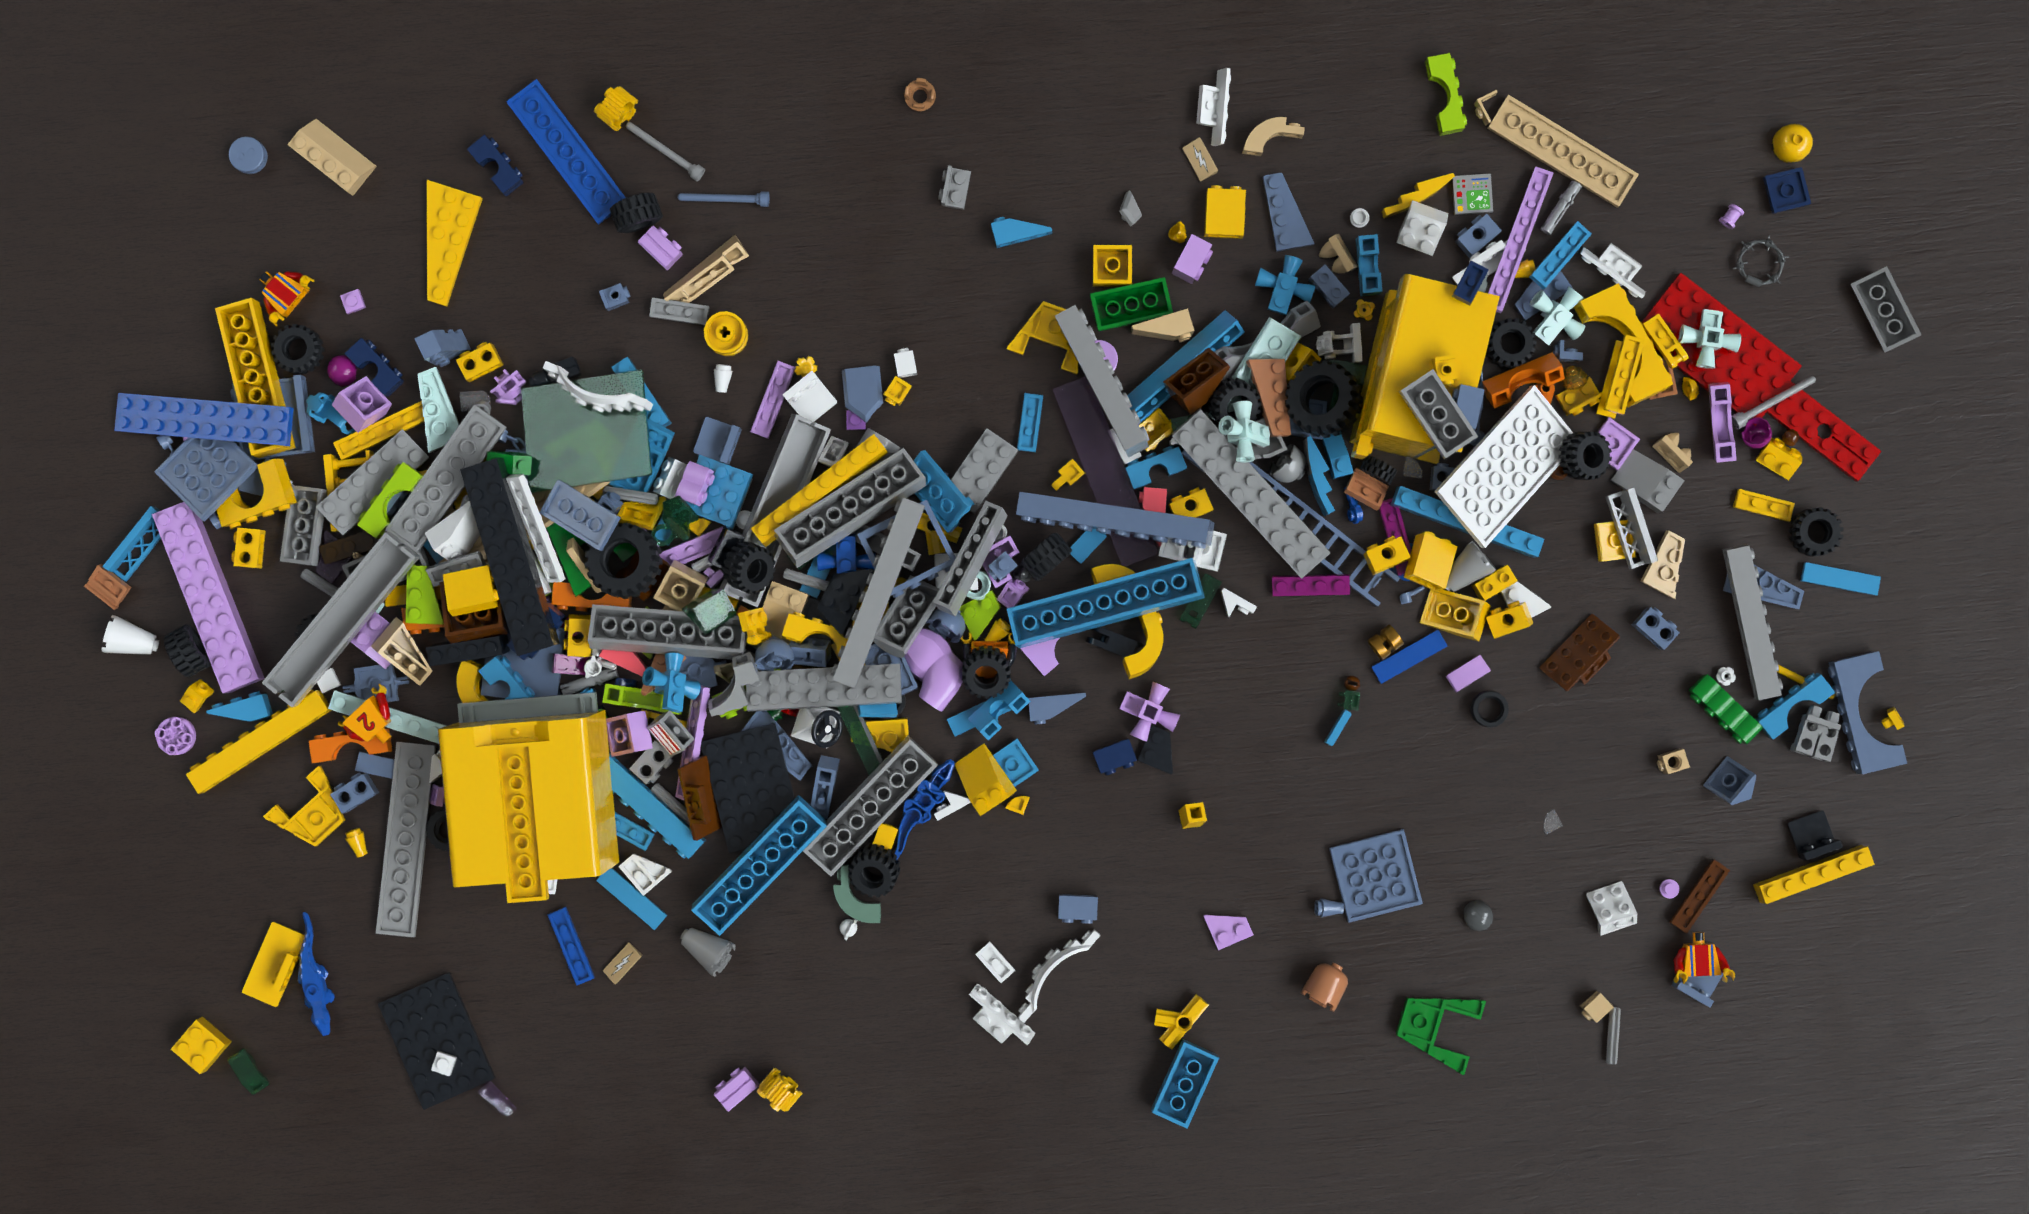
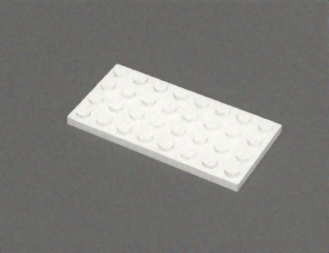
(1505, 467)

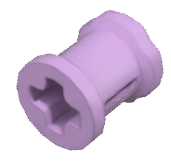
(1731, 216)

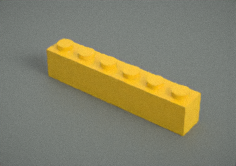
(1813, 874)

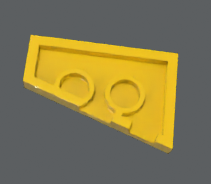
(888, 732)

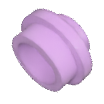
(1669, 888)

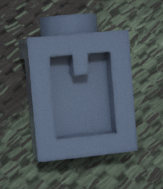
(1569, 355)
(1001, 566)

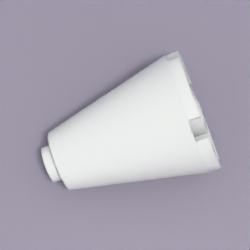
(128, 638)

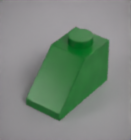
(515, 461)

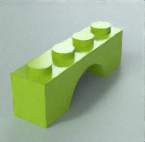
(1441, 70)
(376, 518)
(632, 697)

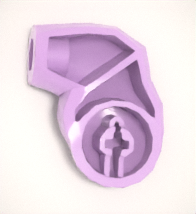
(936, 666)

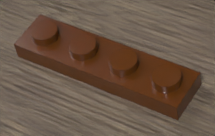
(1699, 896)

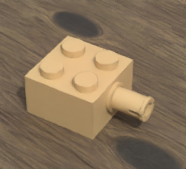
(679, 587)

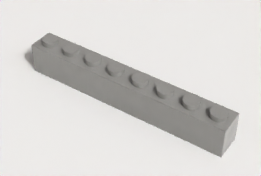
(1752, 621)

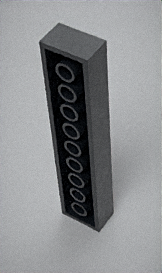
(509, 557)

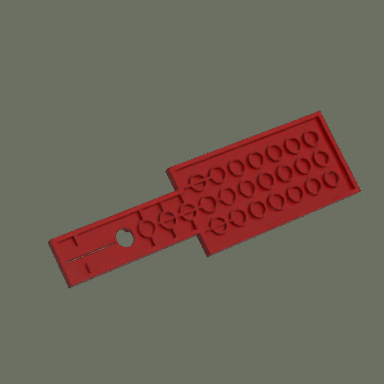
(1758, 374)

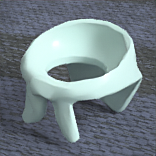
(986, 584)

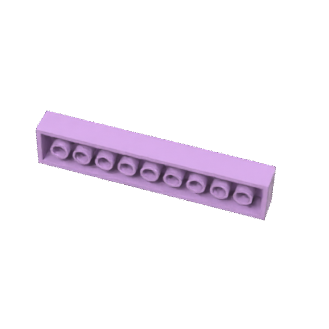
(208, 597)

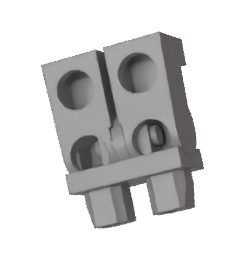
(1816, 735)

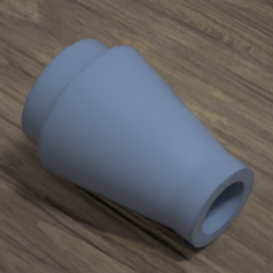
(1327, 907)

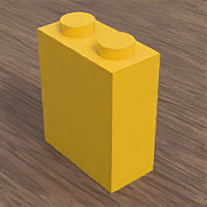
(1225, 212)
(1430, 561)
(470, 590)

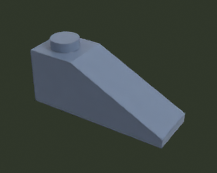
(1049, 706)
(824, 785)

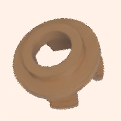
(919, 84)

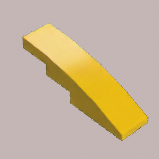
(1423, 191)

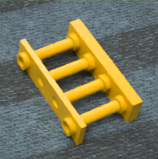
(1620, 376)
(331, 466)

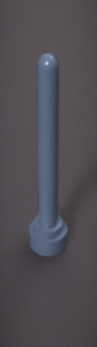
(761, 198)

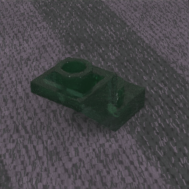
(247, 1072)

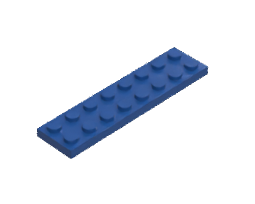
(566, 150)

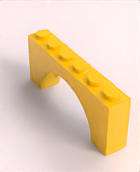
(1614, 309)

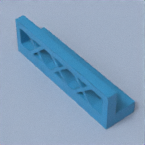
(130, 542)

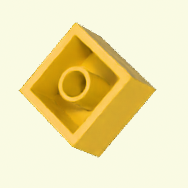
(1112, 265)
(201, 1045)

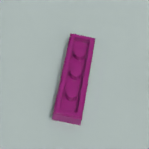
(1394, 526)

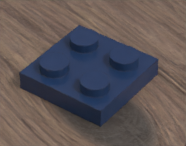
(1787, 190)

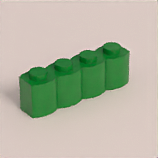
(1725, 709)

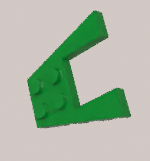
(576, 578)
(1422, 1020)

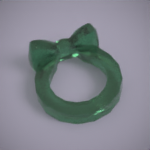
(667, 541)

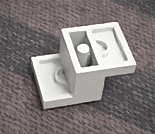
(1205, 558)

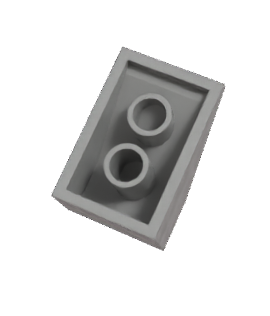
(1652, 482)

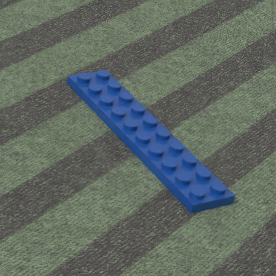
(204, 419)

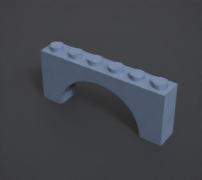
(1849, 678)

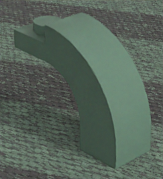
(862, 911)

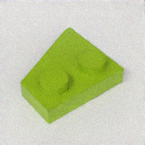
(980, 613)

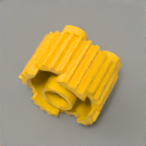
(616, 107)
(779, 1090)

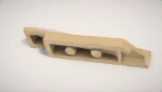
(707, 272)

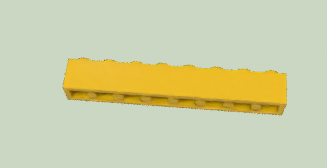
(828, 482)
(258, 742)

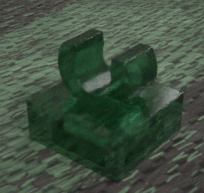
(1351, 700)

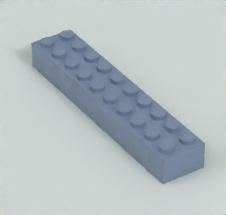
(1116, 519)

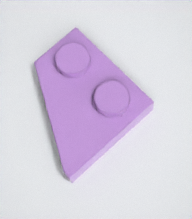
(1228, 929)

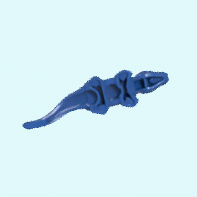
(918, 808)
(313, 983)

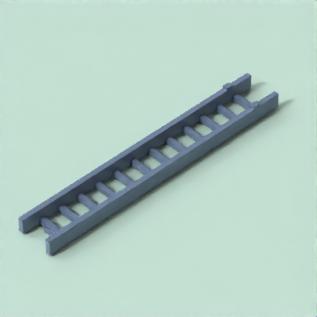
(1336, 534)

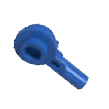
(1355, 512)

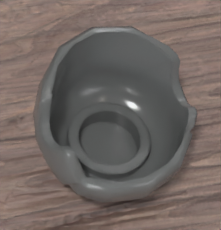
(1478, 915)

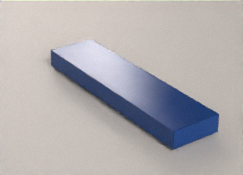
(1409, 656)
(571, 946)

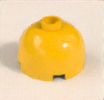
(1792, 143)

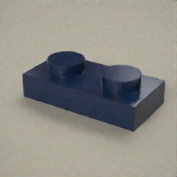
(1470, 283)

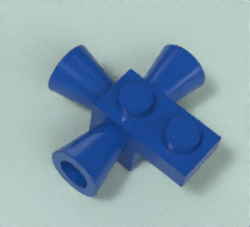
(846, 557)

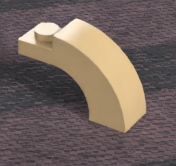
(1267, 130)

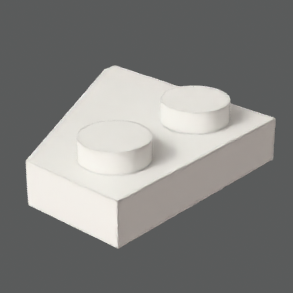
(1519, 593)

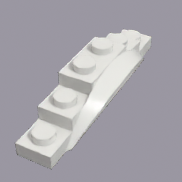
(599, 402)
(1053, 959)

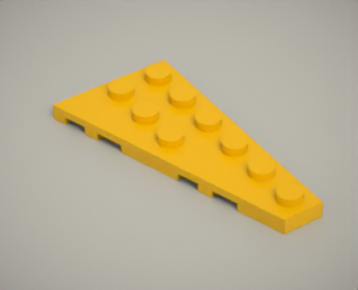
(449, 228)

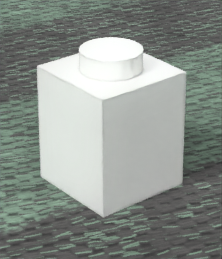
(905, 363)

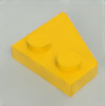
(641, 514)

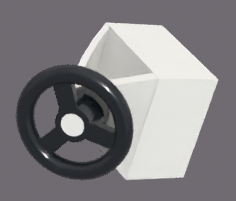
(818, 726)

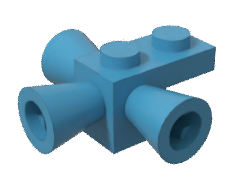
(1285, 285)
(671, 683)

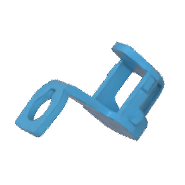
(324, 410)

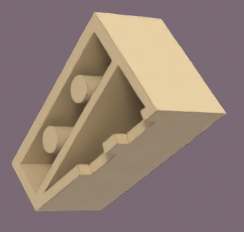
(401, 651)

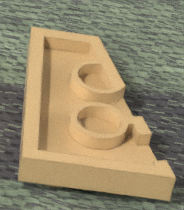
(1664, 573)

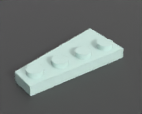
(437, 410)

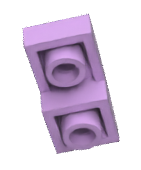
(1468, 673)

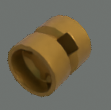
(1392, 640)

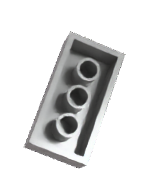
(983, 467)

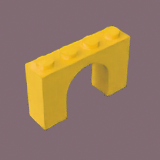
(276, 495)

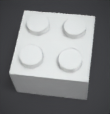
(1422, 228)

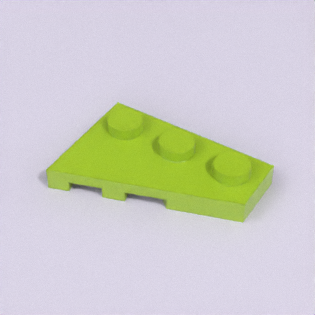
(421, 598)

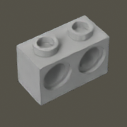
(648, 758)

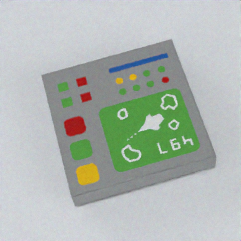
(1472, 194)

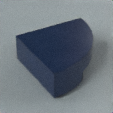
(626, 682)

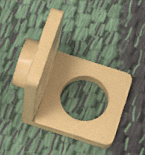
(1480, 110)

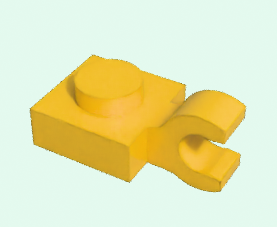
(1069, 473)

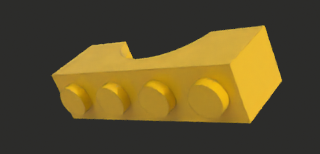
(799, 628)

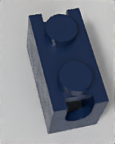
(1115, 756)

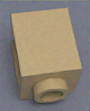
(1681, 761)
(1596, 1007)

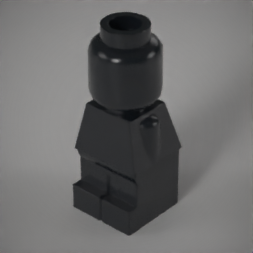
(541, 377)

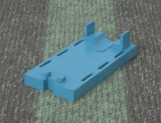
(942, 495)

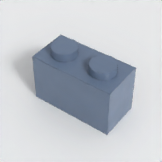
(1078, 908)

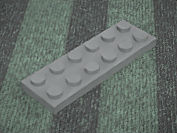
(354, 495)

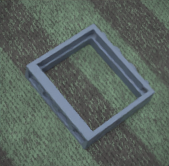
(930, 574)

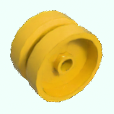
(718, 325)

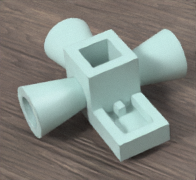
(1557, 316)
(1709, 338)
(1244, 431)

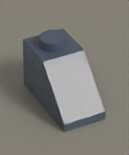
(1469, 401)

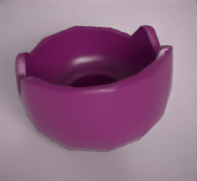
(341, 370)
(1757, 435)

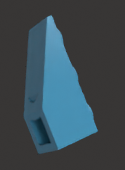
(248, 709)

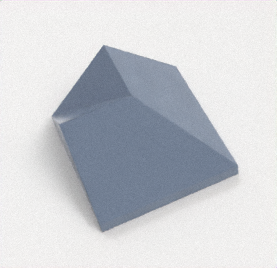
(1731, 782)

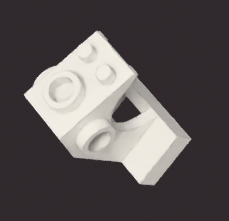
(1351, 343)

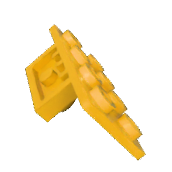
(274, 964)

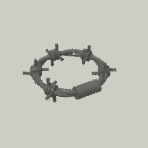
(1752, 280)

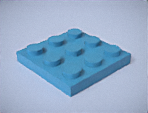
(725, 493)

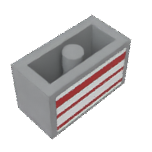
(670, 733)

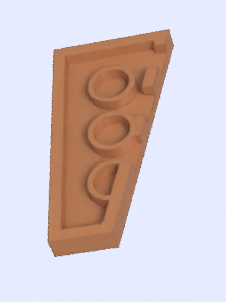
(1271, 385)

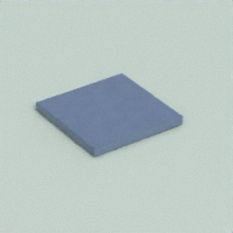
(206, 473)
(535, 672)
(1375, 875)

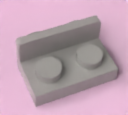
(955, 188)

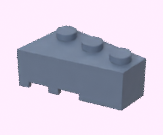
(441, 347)

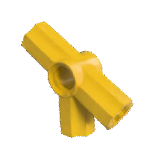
(933, 541)
(1170, 1019)

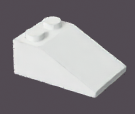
(455, 533)

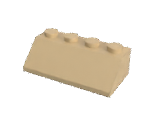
(332, 156)

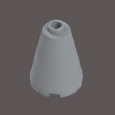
(1469, 568)
(707, 949)

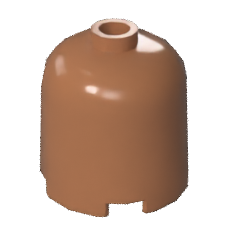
(1326, 985)

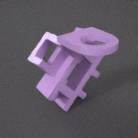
(512, 389)

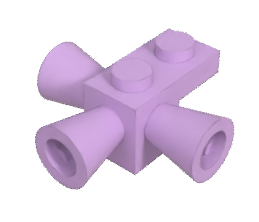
(1149, 711)

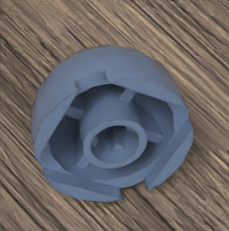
(947, 625)
(774, 655)

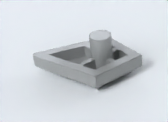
(1129, 209)

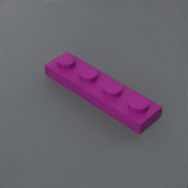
(1311, 585)

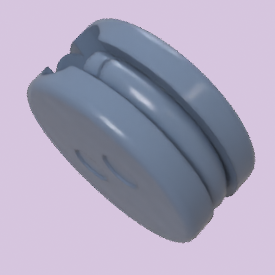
(248, 155)

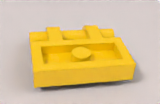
(754, 623)

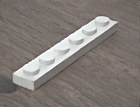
(535, 528)

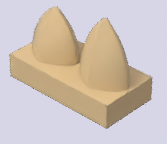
(1335, 247)
(1669, 450)

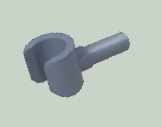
(1406, 597)

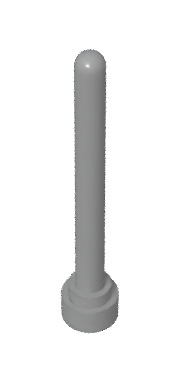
(695, 171)
(1740, 419)

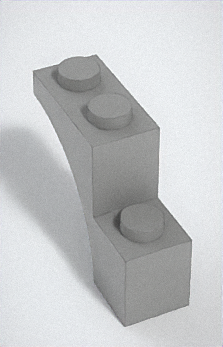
(735, 694)

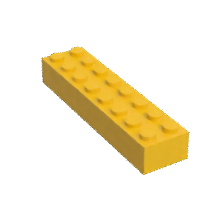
(251, 362)

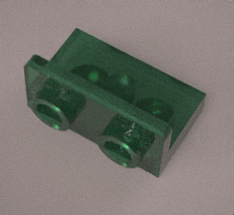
(678, 516)

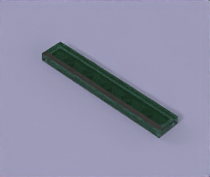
(861, 737)

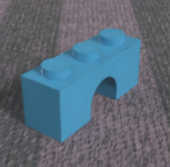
(1367, 259)
(1139, 471)
(500, 669)
(986, 717)

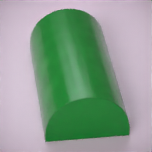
(1131, 304)

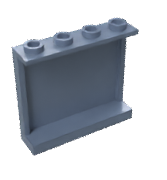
(295, 396)

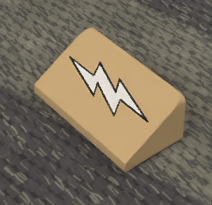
(1200, 159)
(622, 963)

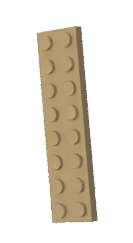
(1563, 151)

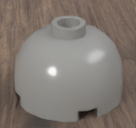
(1289, 465)

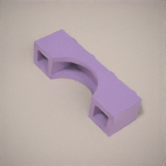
(1722, 422)

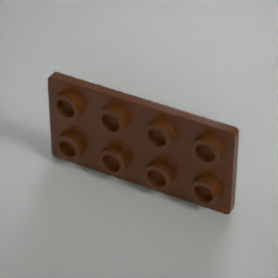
(1581, 654)
(699, 798)

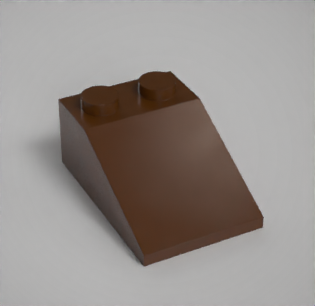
(1197, 380)

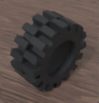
(1378, 469)

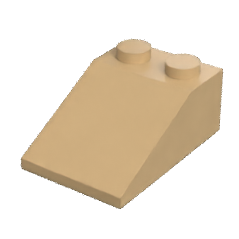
(1168, 327)
(778, 604)

